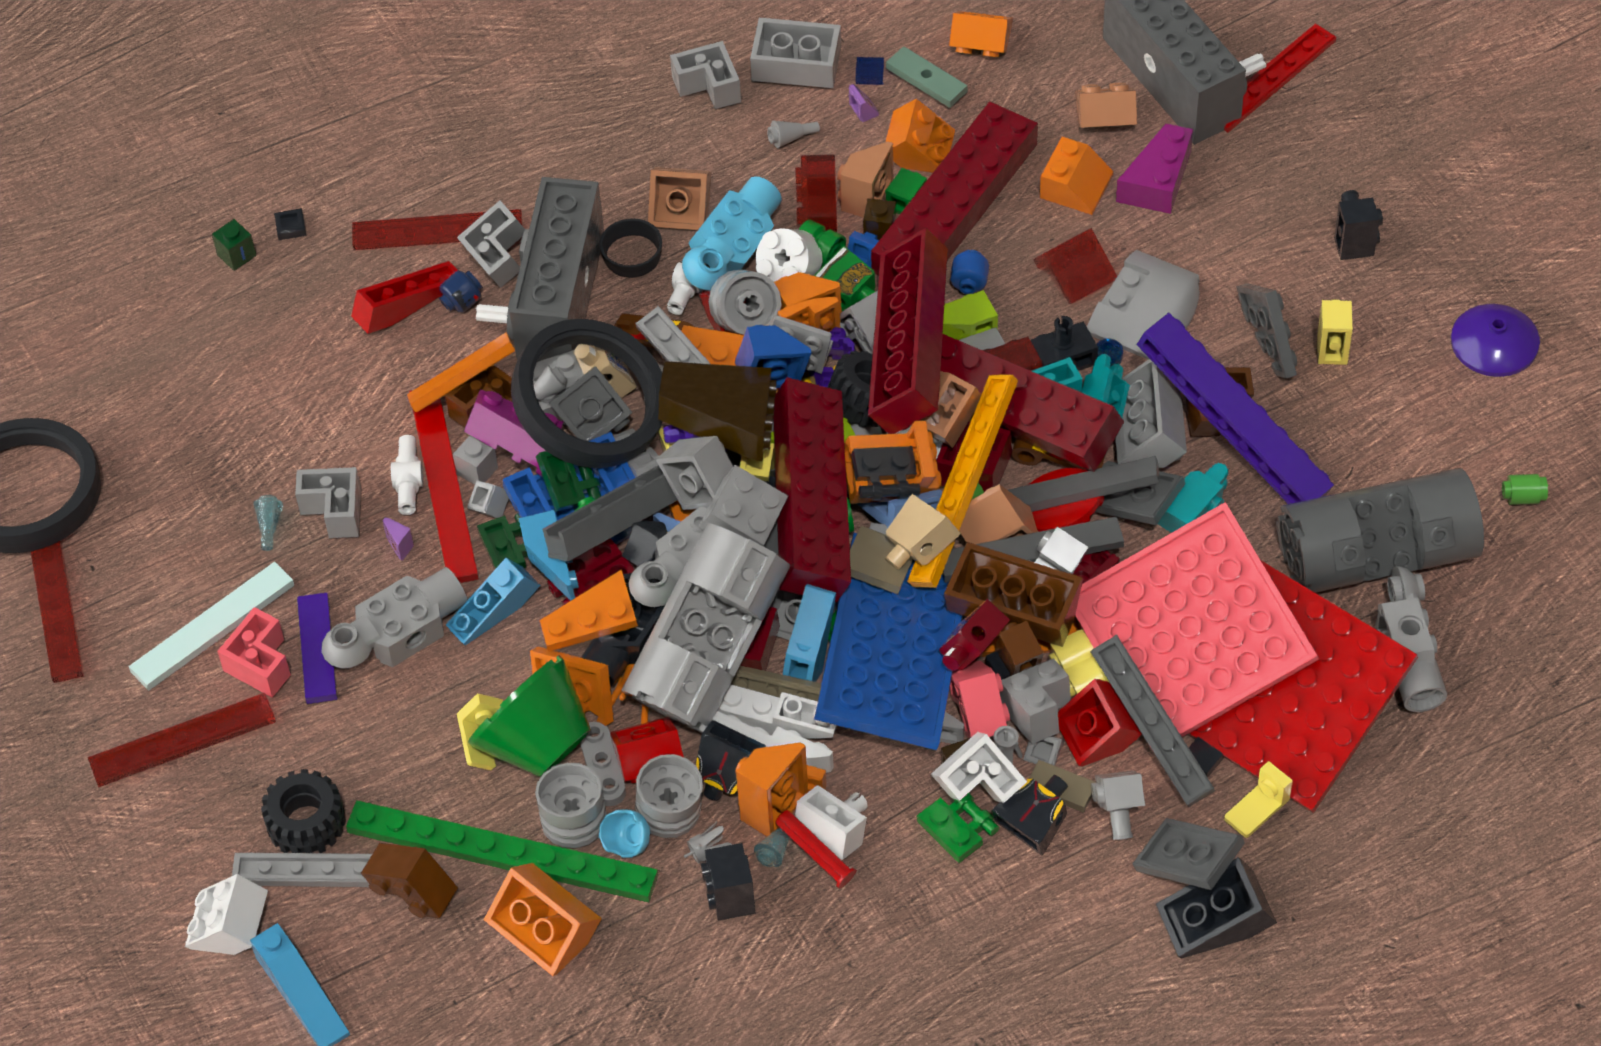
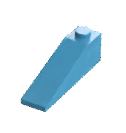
(298, 986)

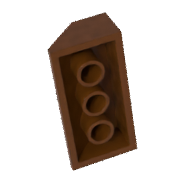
(1018, 589)

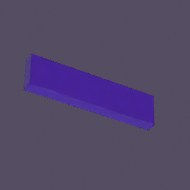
(314, 625)

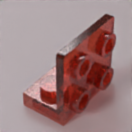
(1078, 266)

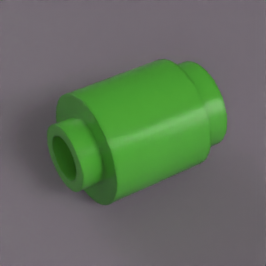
(1525, 489)

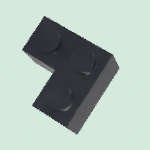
(728, 882)

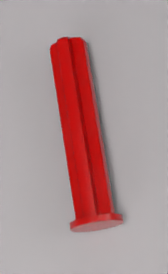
(815, 848)

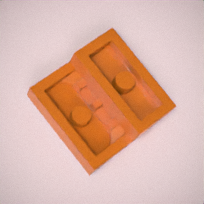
(818, 313)

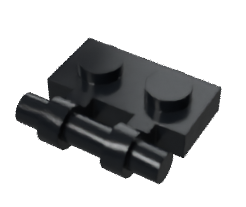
(885, 464)

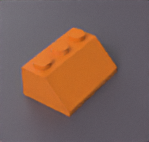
(770, 784)
(541, 918)

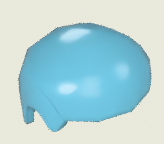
(624, 833)

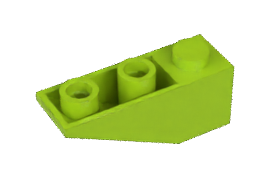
(969, 316)

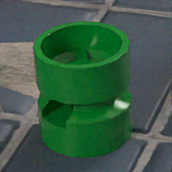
(828, 241)

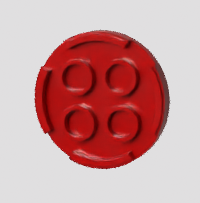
(1065, 514)

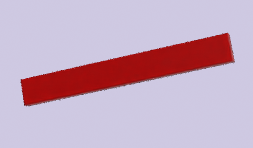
(445, 492)

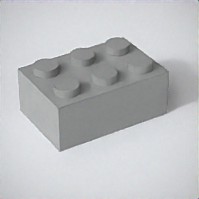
(795, 52)

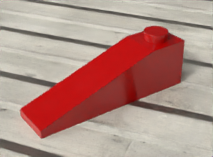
(397, 298)

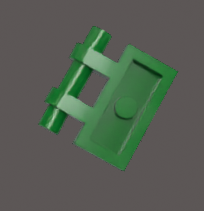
(951, 831)

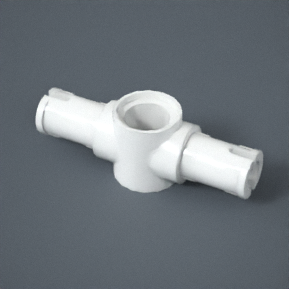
(682, 291)
(407, 475)

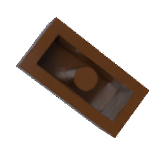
(1018, 647)

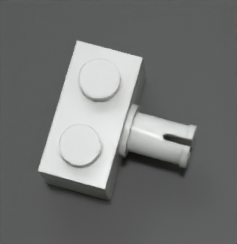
(834, 821)

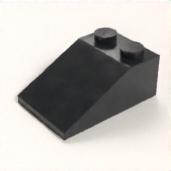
(1217, 917)

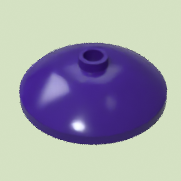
(1494, 350)

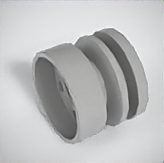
(672, 781)
(570, 804)

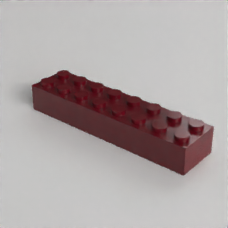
(965, 181)
(908, 332)
(1040, 408)
(813, 476)

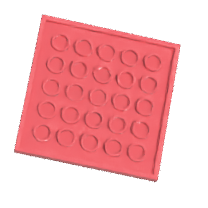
(1197, 619)

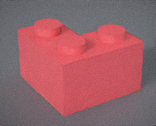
(252, 653)
(979, 699)

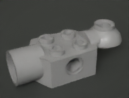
(670, 559)
(396, 621)
(1408, 625)

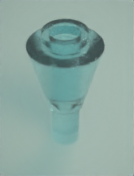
(267, 512)
(772, 849)

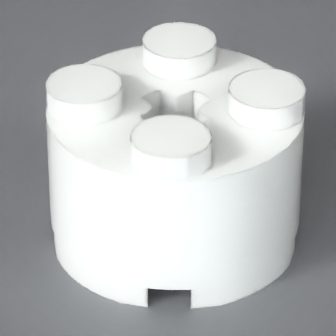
(778, 245)

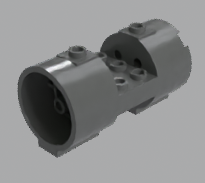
(1381, 526)

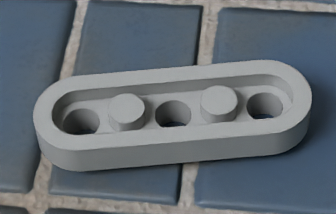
(608, 771)

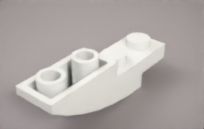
(770, 711)
(817, 753)

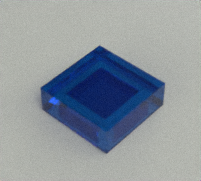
(870, 70)

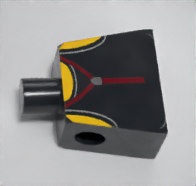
(718, 757)
(1034, 812)

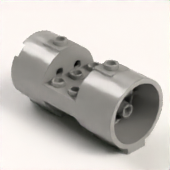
(706, 627)

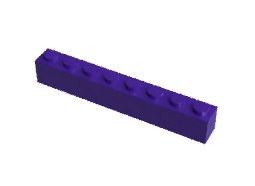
(1233, 411)

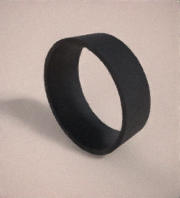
(627, 228)

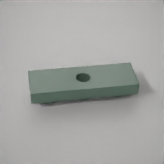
(926, 77)

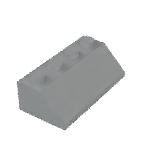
(1151, 418)

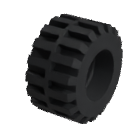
(853, 378)
(298, 792)

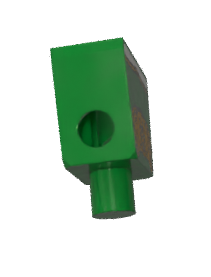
(852, 274)

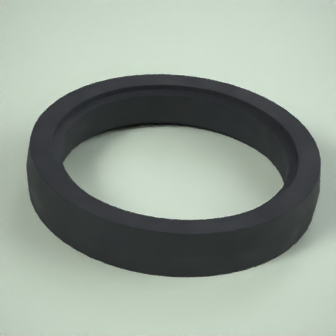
(553, 438)
(82, 502)

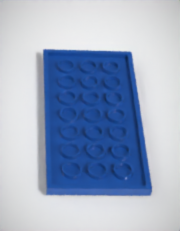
(887, 662)

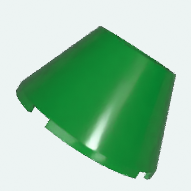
(536, 722)

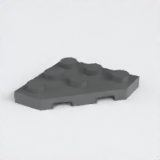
(1263, 310)

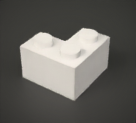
(978, 763)

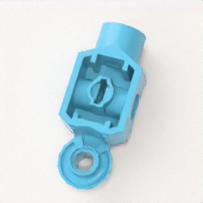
(731, 232)

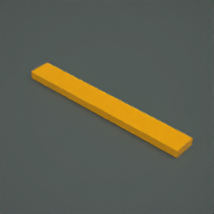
(968, 469)

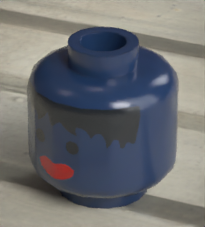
(460, 291)

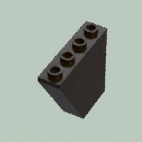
(720, 402)

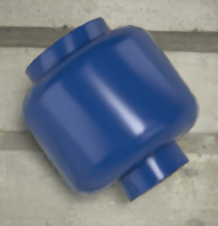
(969, 271)

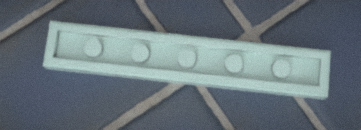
(210, 626)

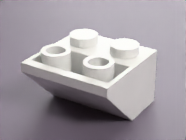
(226, 916)

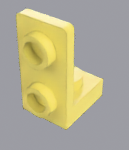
(758, 468)
(469, 719)
(1262, 802)

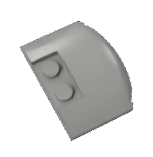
(1141, 297)

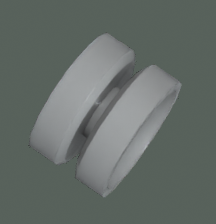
(728, 296)

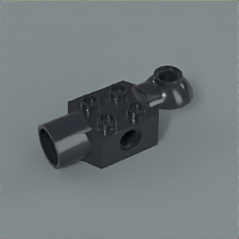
(625, 646)

